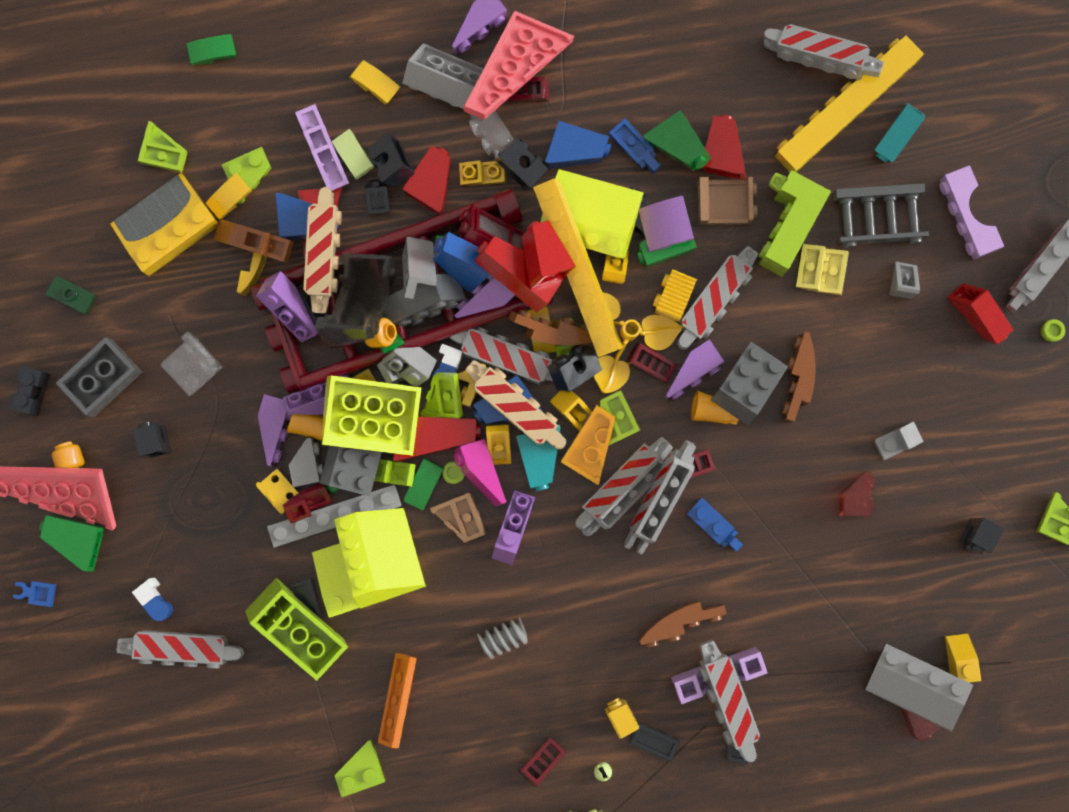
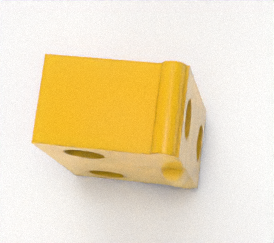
(278, 491)

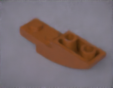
(253, 240)
(559, 333)
(802, 368)
(671, 624)

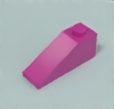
(479, 469)

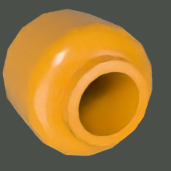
(385, 336)
(67, 456)

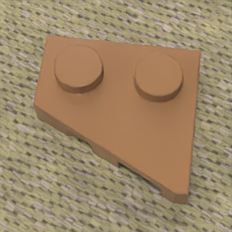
(461, 517)

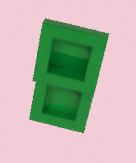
(211, 48)
(423, 484)

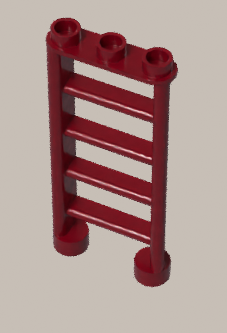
(282, 338)

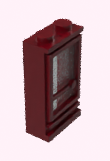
(480, 226)

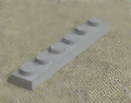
(323, 518)

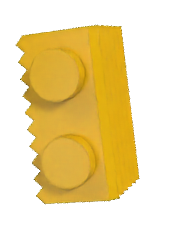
(674, 296)
(621, 717)

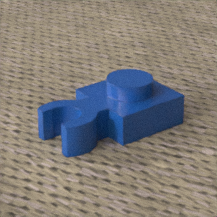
(39, 593)

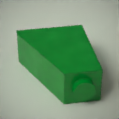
(679, 142)
(660, 256)
(73, 540)

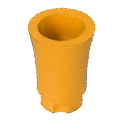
(705, 410)
(306, 425)

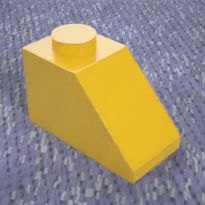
(571, 408)
(962, 658)

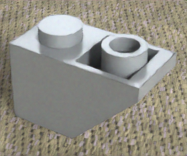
(411, 364)
(305, 465)

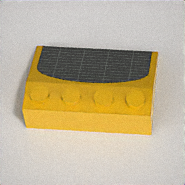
(164, 225)

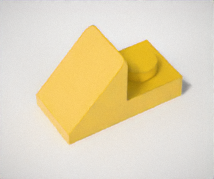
(615, 269)
(468, 393)
(499, 444)

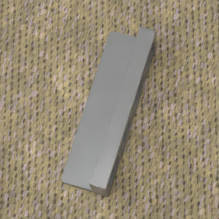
(417, 265)

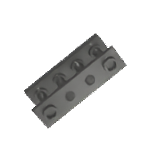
(889, 195)

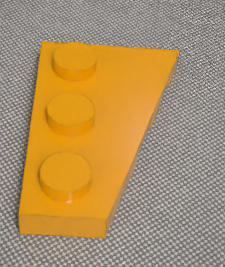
(590, 446)

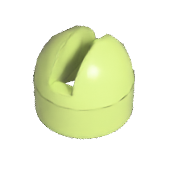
(607, 769)

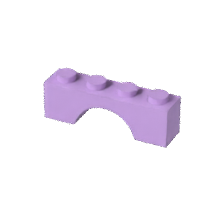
(978, 237)
(691, 686)

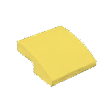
(822, 269)

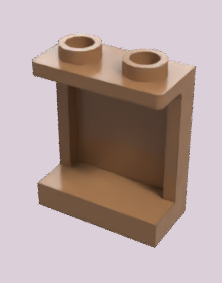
(726, 201)

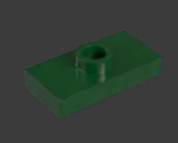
(71, 295)

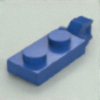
(635, 146)
(714, 525)

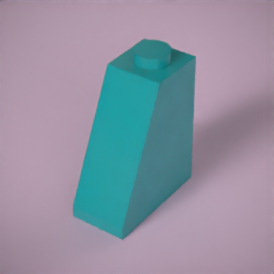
(899, 133)
(538, 461)

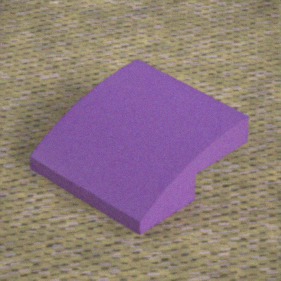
(666, 223)

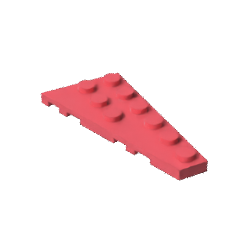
(518, 56)
(61, 491)

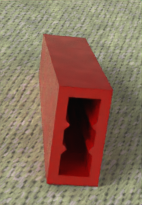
(508, 266)
(441, 434)

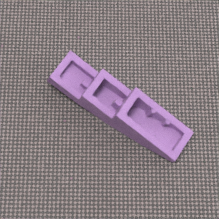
(322, 147)

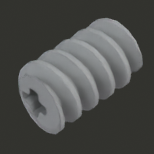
(503, 638)

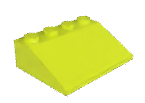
(601, 212)
(370, 415)
(379, 555)
(334, 580)

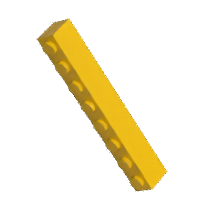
(846, 107)
(582, 277)

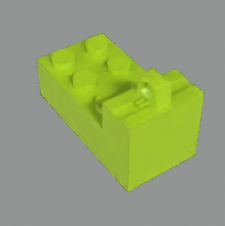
(803, 204)
(295, 629)

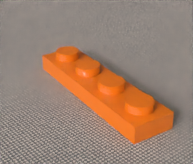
(397, 700)

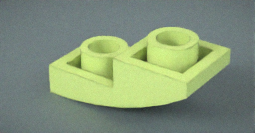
(353, 154)

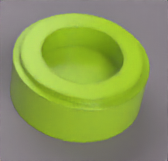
(1053, 330)
(452, 473)

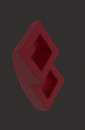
(300, 505)

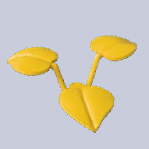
(658, 333)

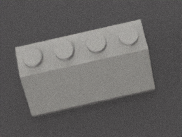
(441, 75)
(919, 687)

